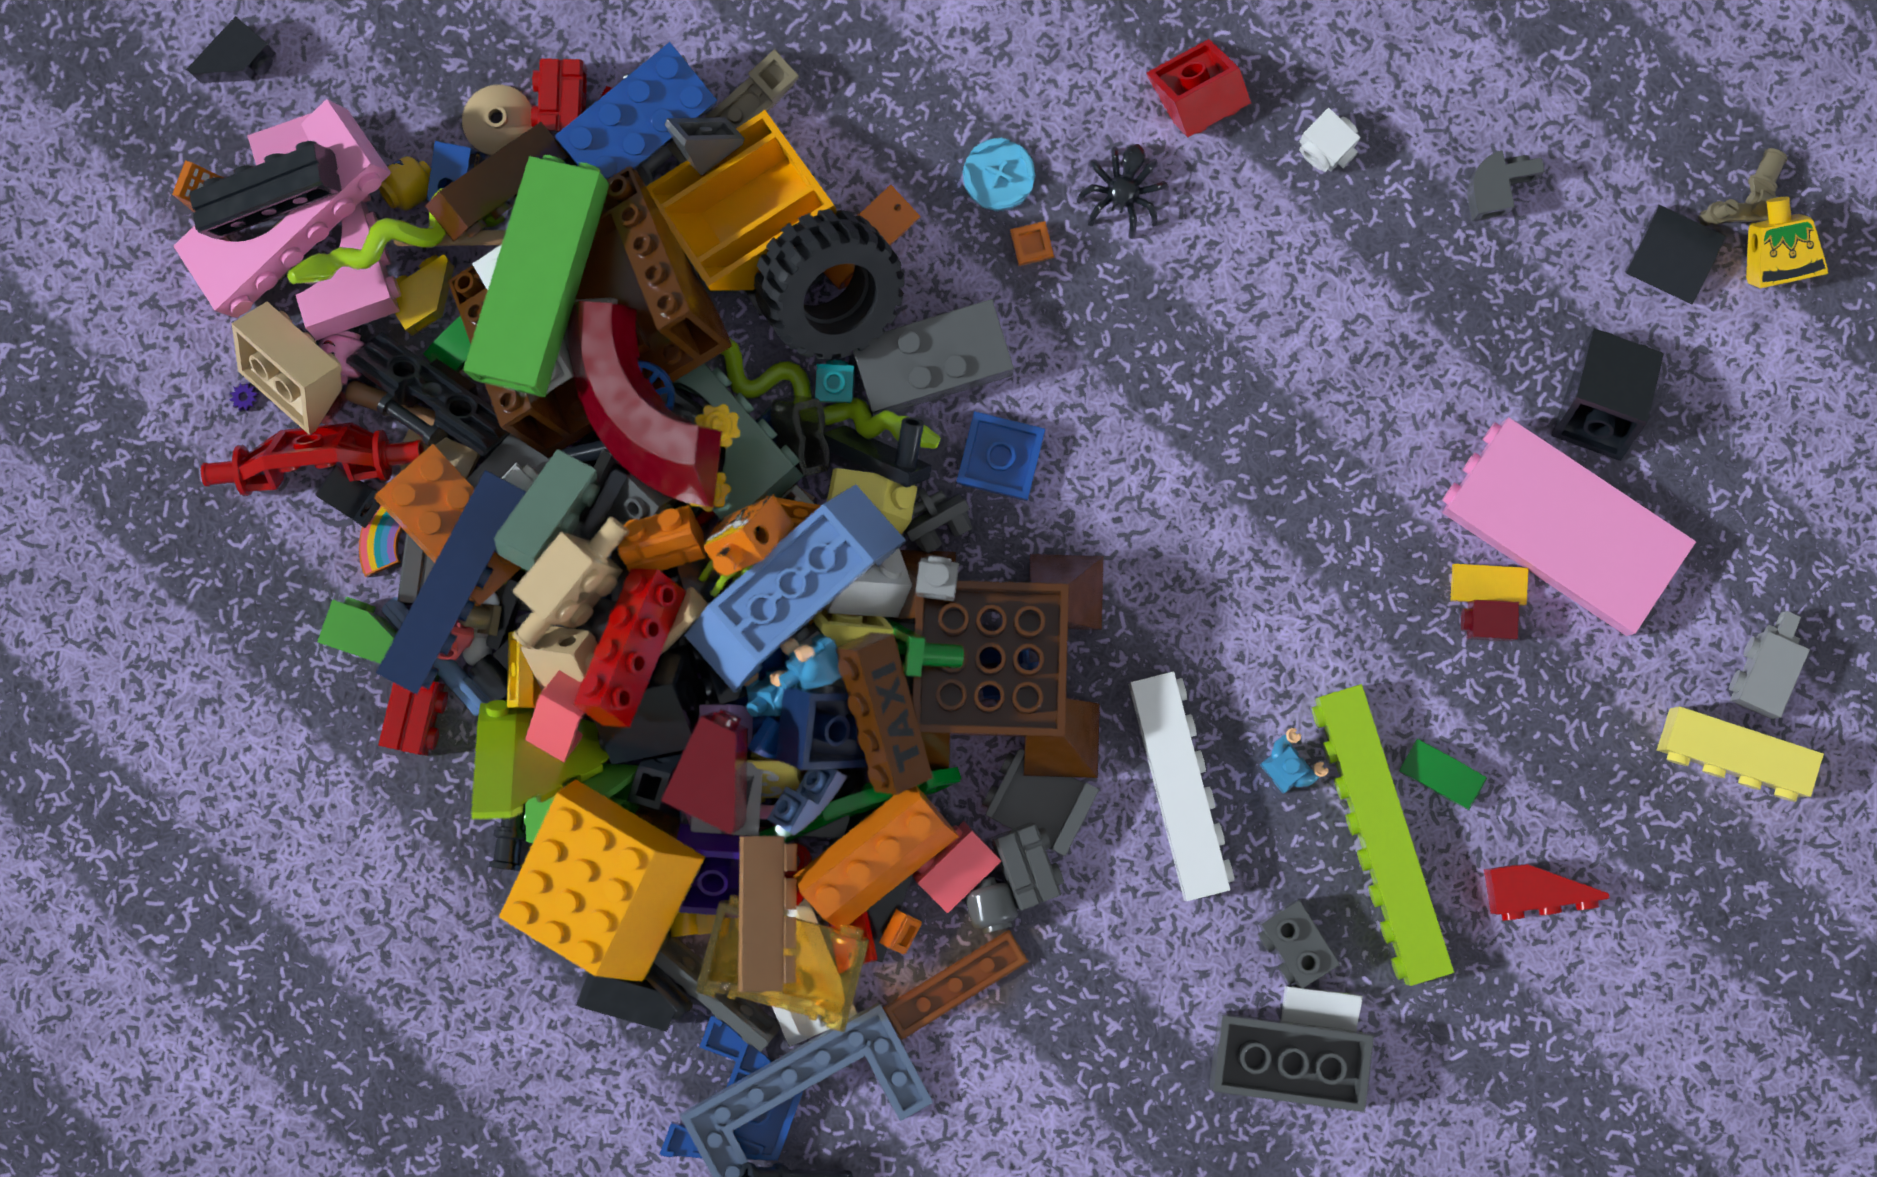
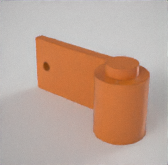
(889, 221)

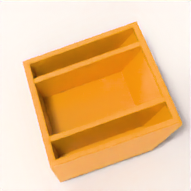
(738, 204)
(601, 885)

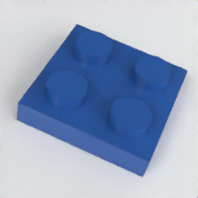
(1000, 456)

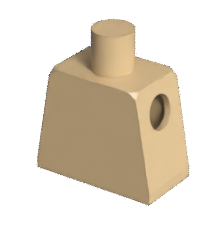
(561, 650)

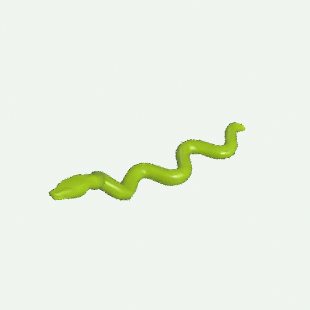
(324, 266)
(857, 410)

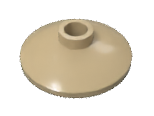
(490, 136)

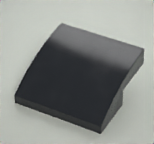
(1675, 254)

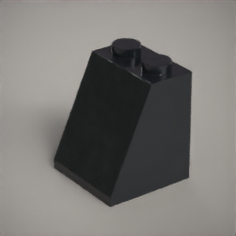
(1609, 395)
(664, 715)

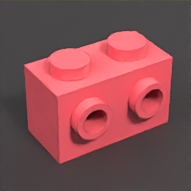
(957, 868)

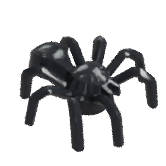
(1124, 189)

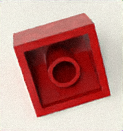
(1199, 87)

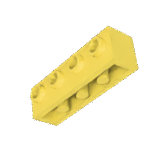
(1739, 752)

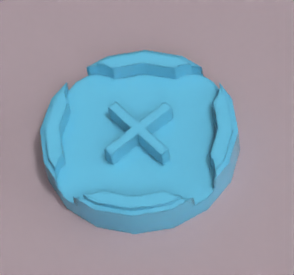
(998, 174)

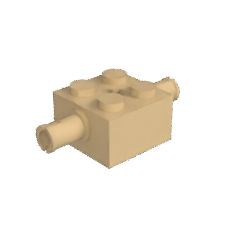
(568, 581)

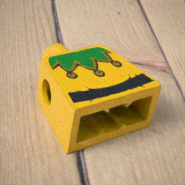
(1783, 247)

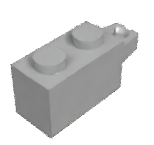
(1770, 669)

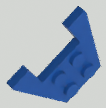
(758, 1138)

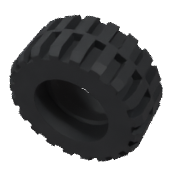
(806, 252)

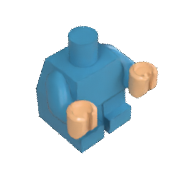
(810, 665)
(765, 694)
(1287, 768)

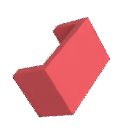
(556, 718)

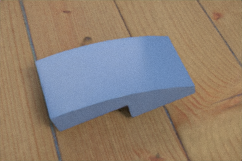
(800, 807)

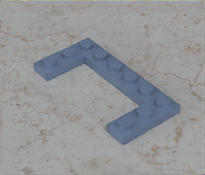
(866, 1035)

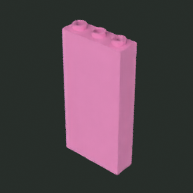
(1567, 526)

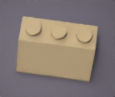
(286, 365)

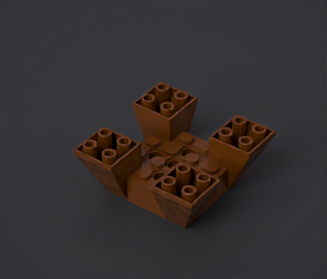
(1033, 704)

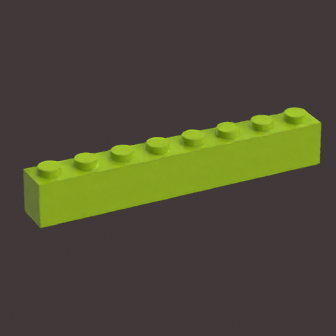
(1383, 836)

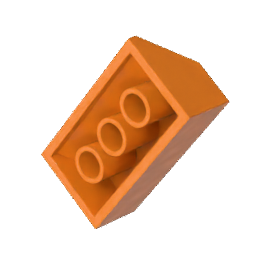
(875, 857)

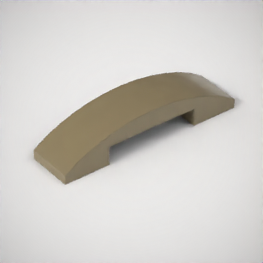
(760, 92)

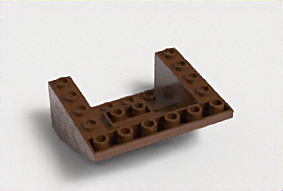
(642, 268)

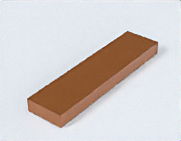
(955, 984)

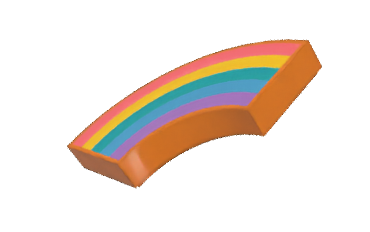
(379, 543)

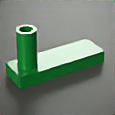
(915, 652)

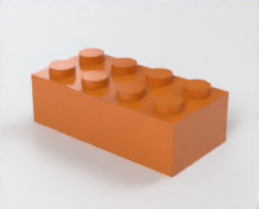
(427, 505)

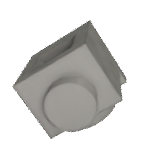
(937, 578)

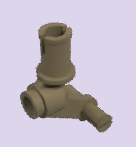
(1762, 189)

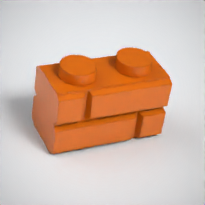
(662, 540)

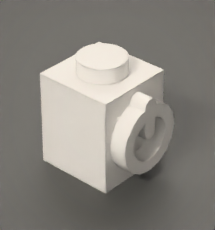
(1329, 142)

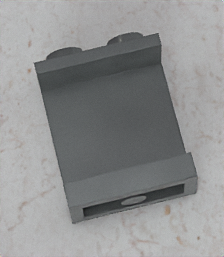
(1049, 802)

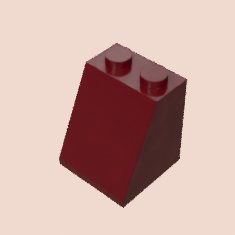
(713, 773)

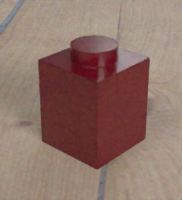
(1491, 620)

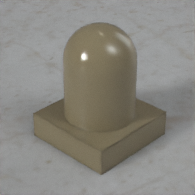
(484, 619)

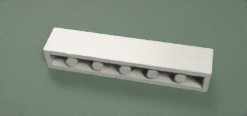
(1179, 786)

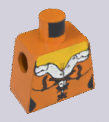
(738, 545)

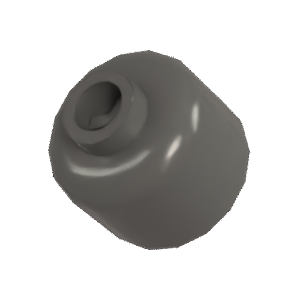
(991, 906)

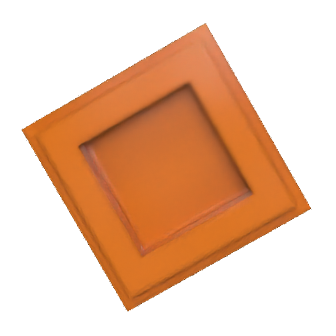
(1031, 243)
(900, 932)

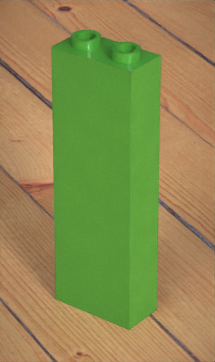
(537, 275)

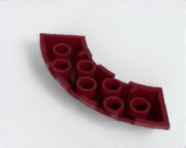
(630, 414)

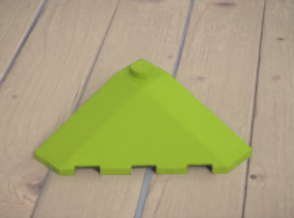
(513, 770)

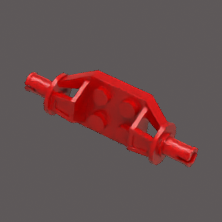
(359, 451)

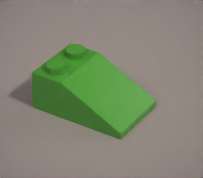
(357, 630)

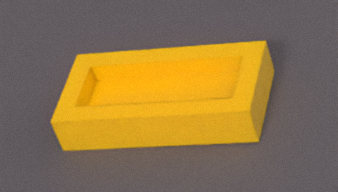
(1489, 583)

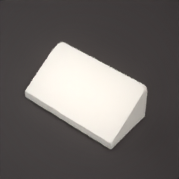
(1321, 1008)

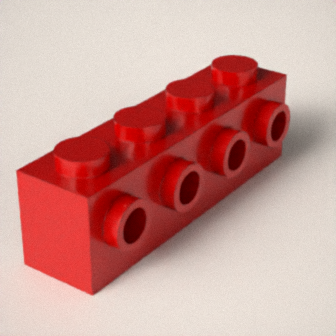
(629, 647)

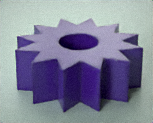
(237, 397)

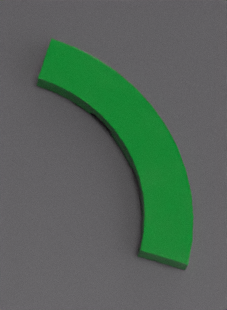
(863, 802)

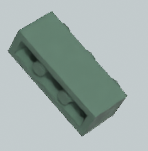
(547, 509)

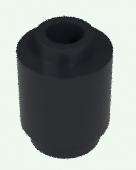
(490, 678)

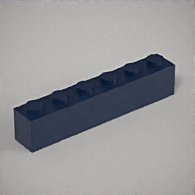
(449, 586)

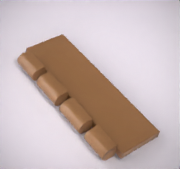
(762, 922)

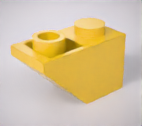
(424, 294)

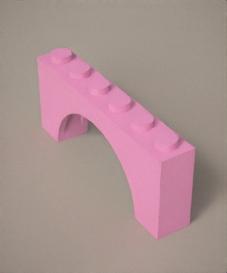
(242, 271)
(351, 294)

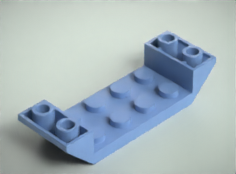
(792, 585)

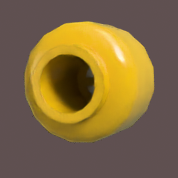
(406, 184)

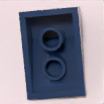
(818, 730)

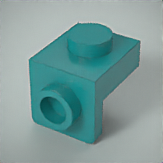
(835, 381)

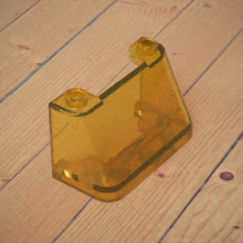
(826, 967)

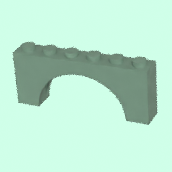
(753, 461)

